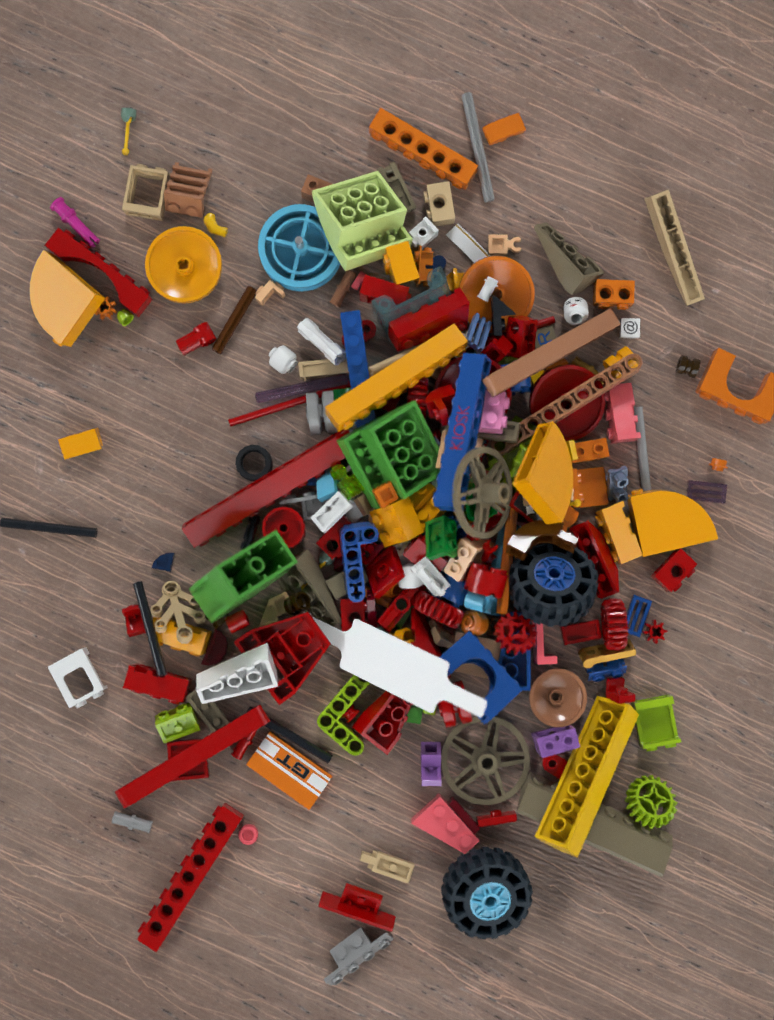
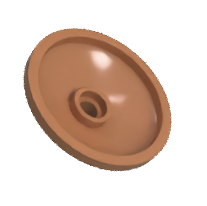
(570, 700)

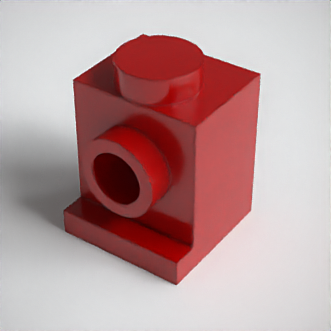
(498, 348)

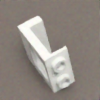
(334, 510)
(69, 664)

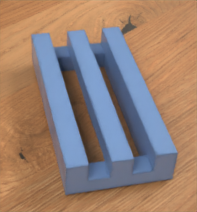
(482, 323)

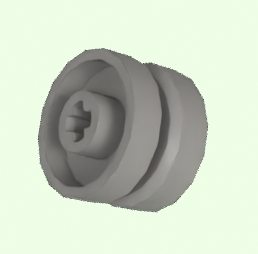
(316, 412)

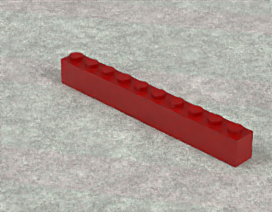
(264, 491)

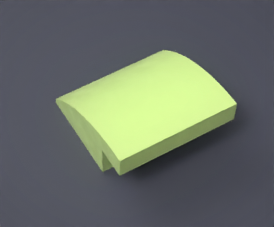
(361, 219)

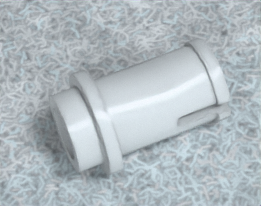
(487, 288)

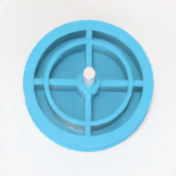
(296, 249)

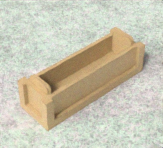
(321, 369)

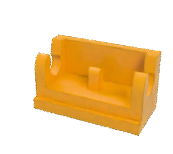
(80, 443)

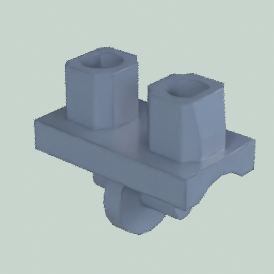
(617, 484)

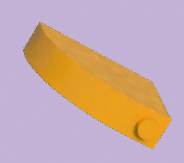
(61, 299)
(546, 474)
(668, 521)

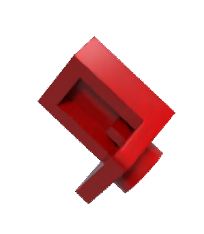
(133, 620)

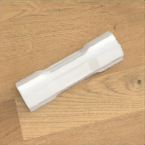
(331, 350)

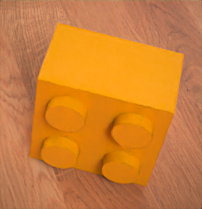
(396, 522)

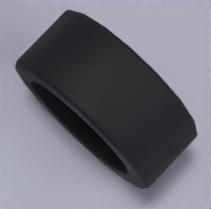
(246, 450)

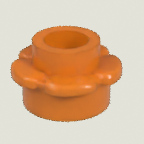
(718, 464)

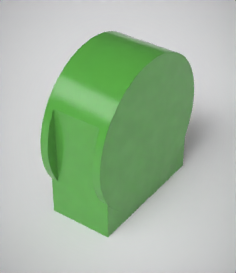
(242, 576)

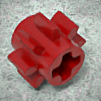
(649, 632)

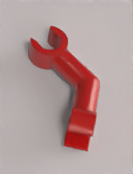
(488, 556)

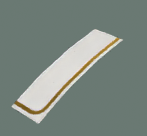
(467, 243)

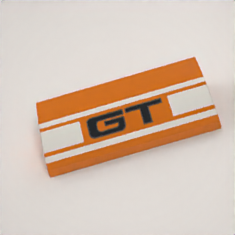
(289, 770)

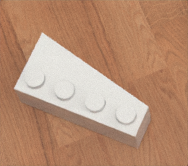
(238, 676)

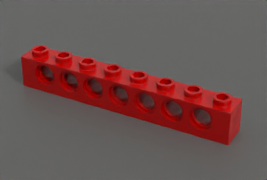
(154, 937)

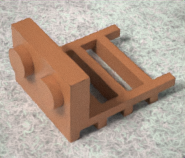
(186, 198)

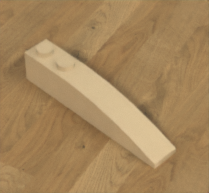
(674, 246)

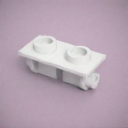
(430, 577)

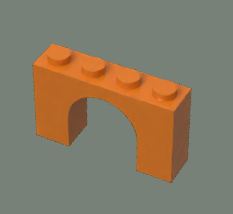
(714, 386)

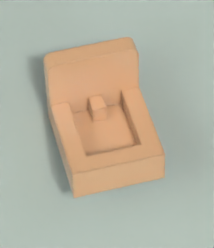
(265, 292)

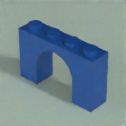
(502, 686)

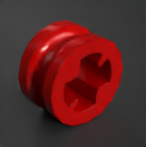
(350, 713)

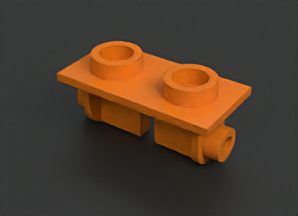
(423, 259)

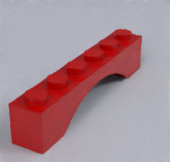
(68, 249)

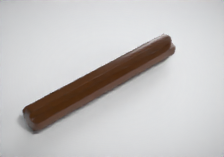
(234, 320)

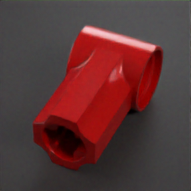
(200, 336)
(237, 621)

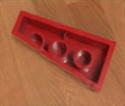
(430, 320)

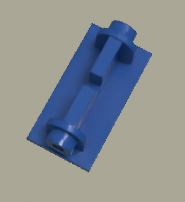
(599, 672)

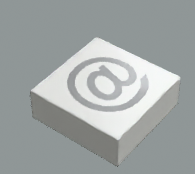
(630, 328)

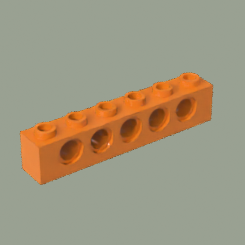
(386, 120)

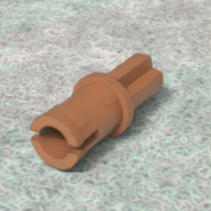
(343, 288)

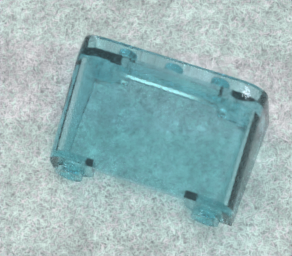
(386, 310)

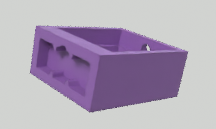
(560, 741)

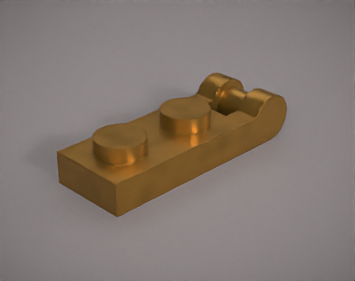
(599, 654)

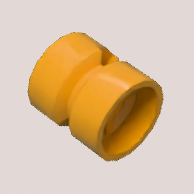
(620, 354)

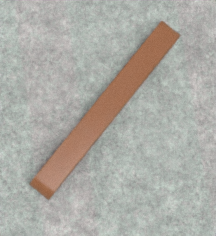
(551, 352)
(576, 402)

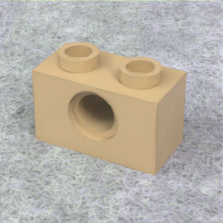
(442, 193)

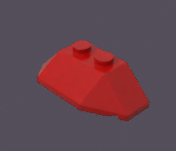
(596, 548)

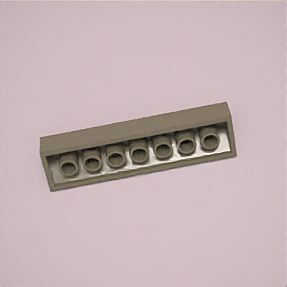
(610, 830)

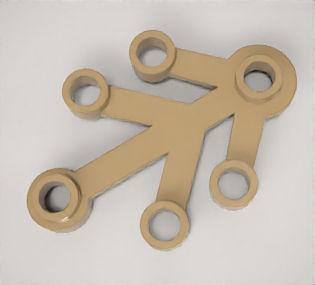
(172, 591)

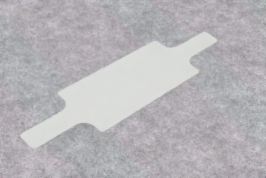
(398, 667)

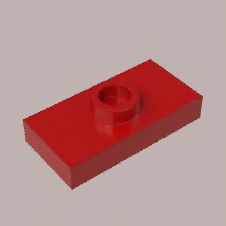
(496, 817)

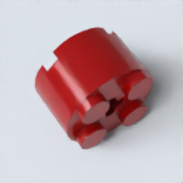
(486, 580)

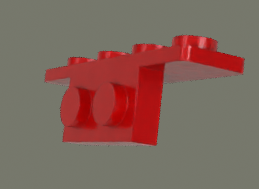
(358, 905)

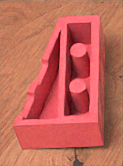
(621, 414)
(444, 824)

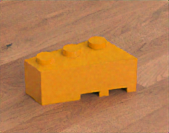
(400, 263)
(618, 533)

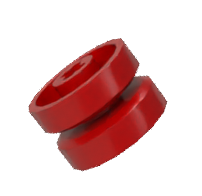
(285, 516)
(448, 710)

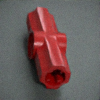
(393, 614)

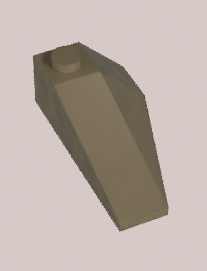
(569, 266)
(309, 572)

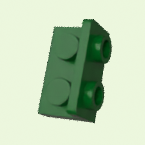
(441, 538)

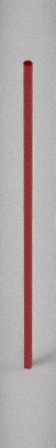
(302, 399)

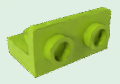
(176, 722)

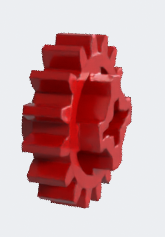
(521, 640)

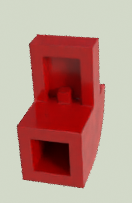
(440, 403)

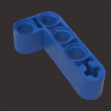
(356, 561)

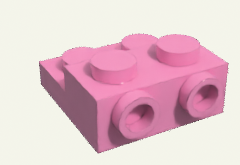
(493, 413)

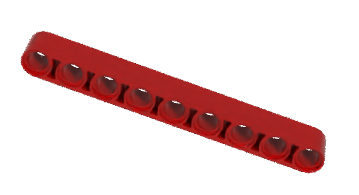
(192, 756)

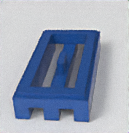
(629, 612)

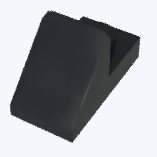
(499, 309)

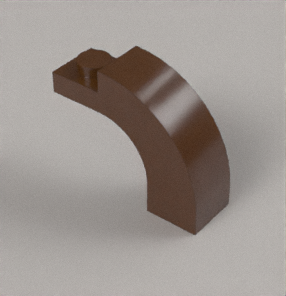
(539, 532)

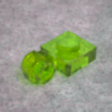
(349, 485)

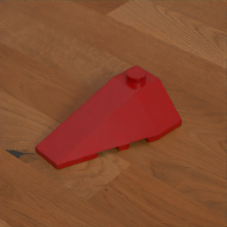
(422, 633)
(383, 721)

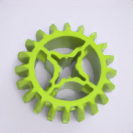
(646, 806)

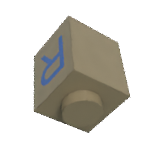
(544, 336)

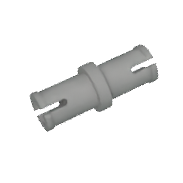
(132, 822)

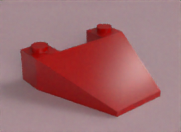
(295, 648)

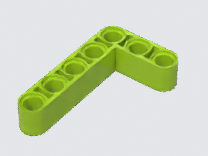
(335, 716)

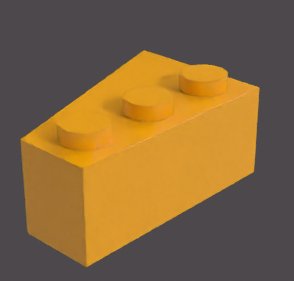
(195, 647)

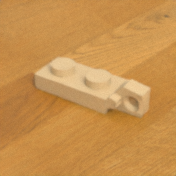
(388, 865)

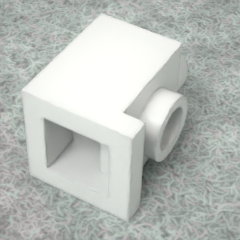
(430, 230)

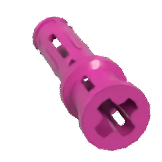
(69, 216)

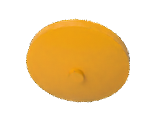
(183, 264)

